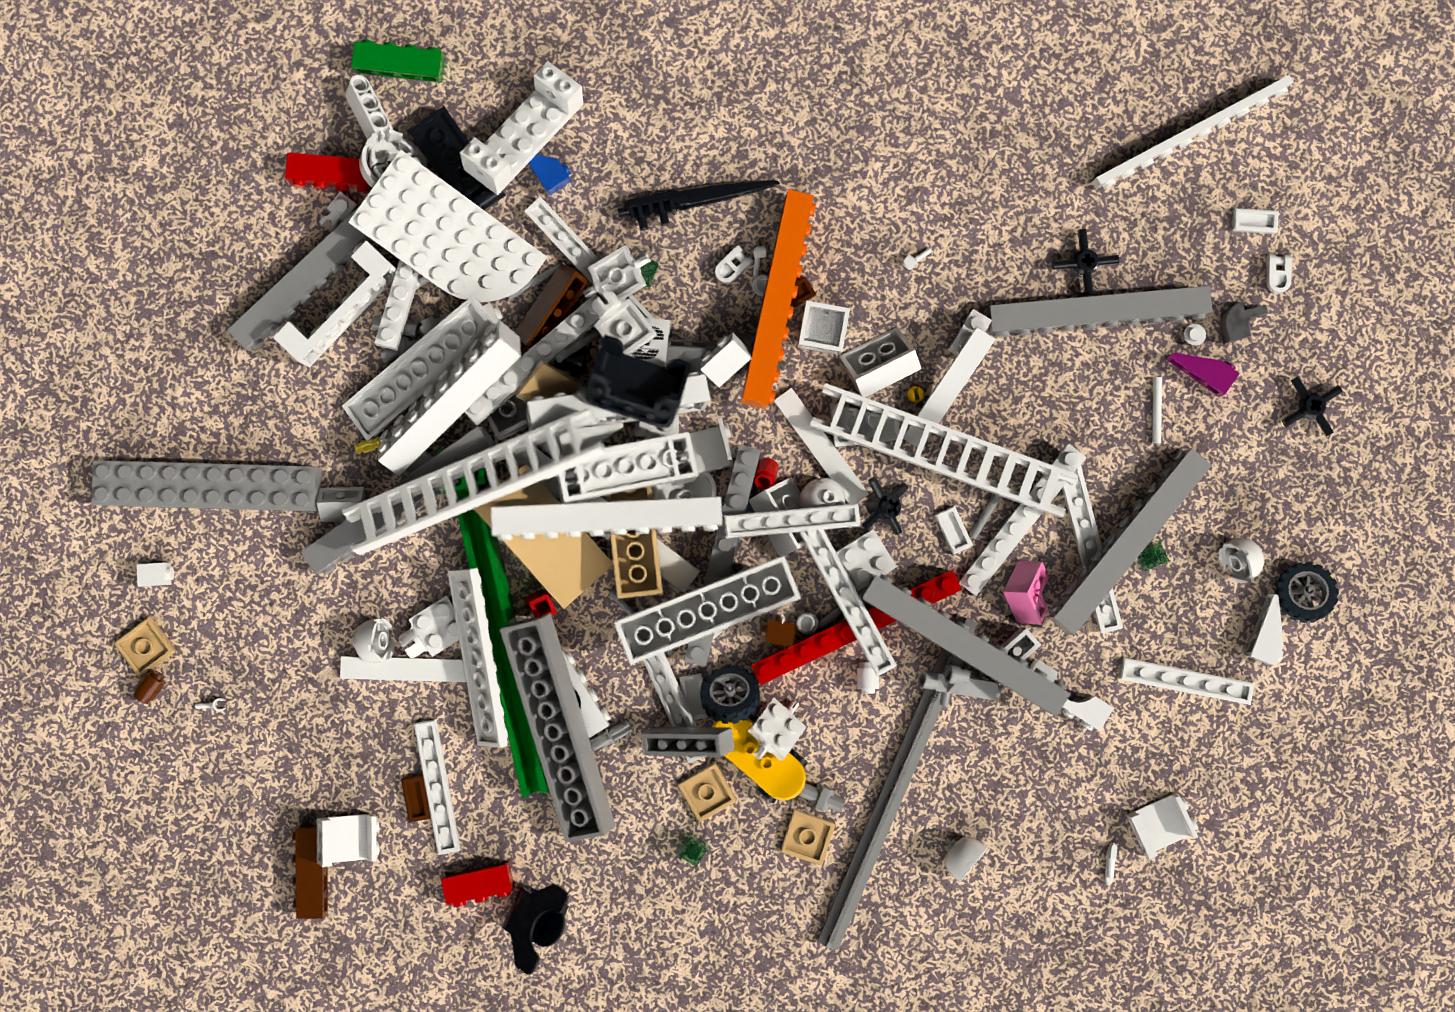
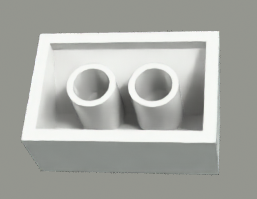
(880, 362)
(777, 498)

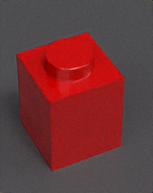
(539, 604)

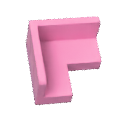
(1025, 592)

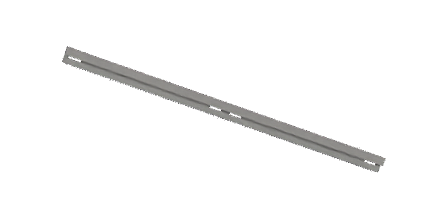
(886, 807)

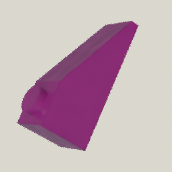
(1210, 373)

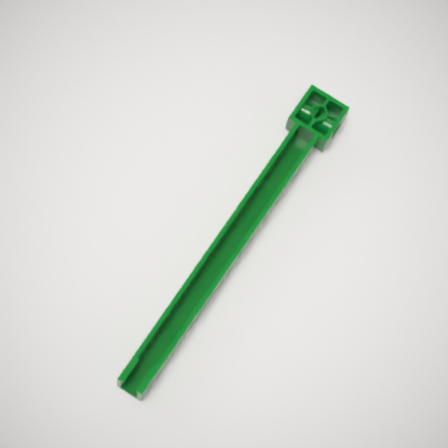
(485, 554)

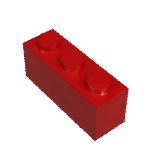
(478, 884)

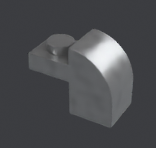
(1235, 324)

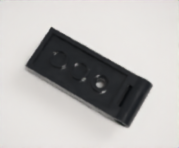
(441, 144)

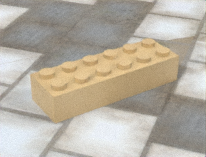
(635, 554)

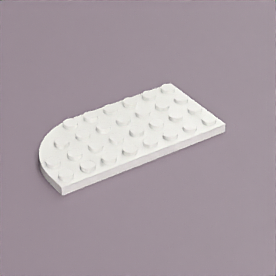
(445, 234)

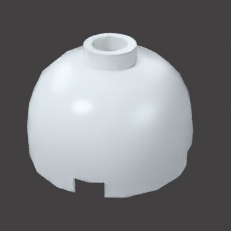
(822, 493)
(1243, 559)
(372, 641)
(963, 856)

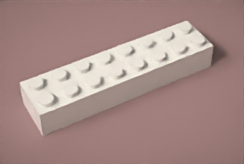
(449, 397)
(544, 411)
(707, 609)

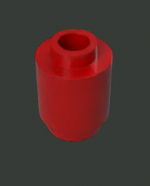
(766, 473)

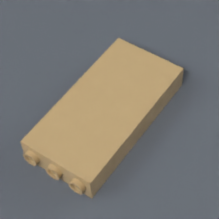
(559, 564)

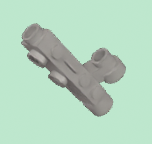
(958, 682)

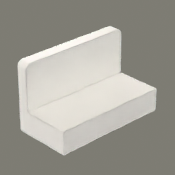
(334, 500)

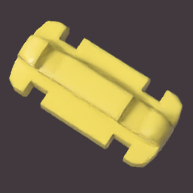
(367, 446)

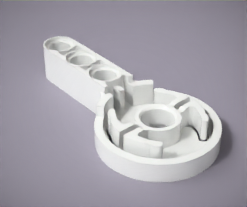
(381, 138)

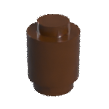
(149, 686)

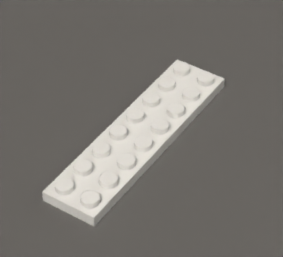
(416, 369)
(478, 657)

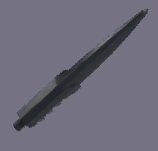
(685, 199)

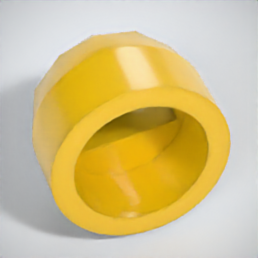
(911, 396)

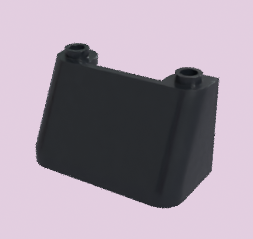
(636, 386)

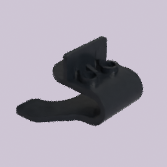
(536, 919)

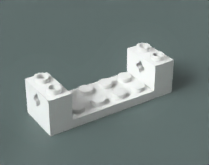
(525, 131)
(309, 349)
(630, 468)

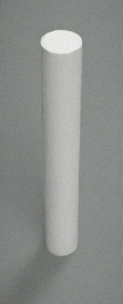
(1157, 410)

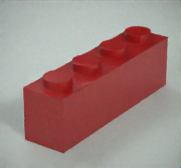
(324, 172)

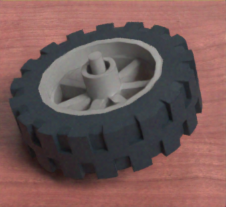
(1321, 578)
(728, 680)

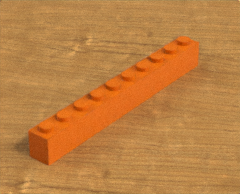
(777, 298)

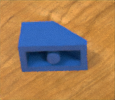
(550, 172)

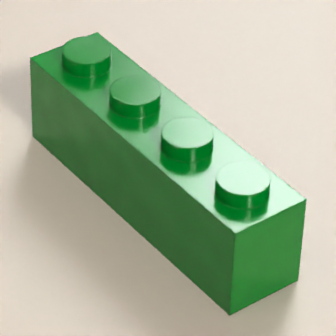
(398, 61)

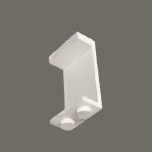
(711, 448)

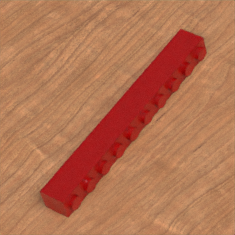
(841, 633)

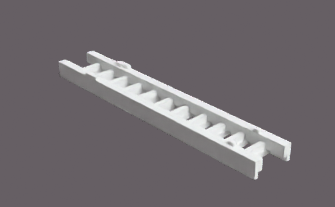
(948, 434)
(466, 467)

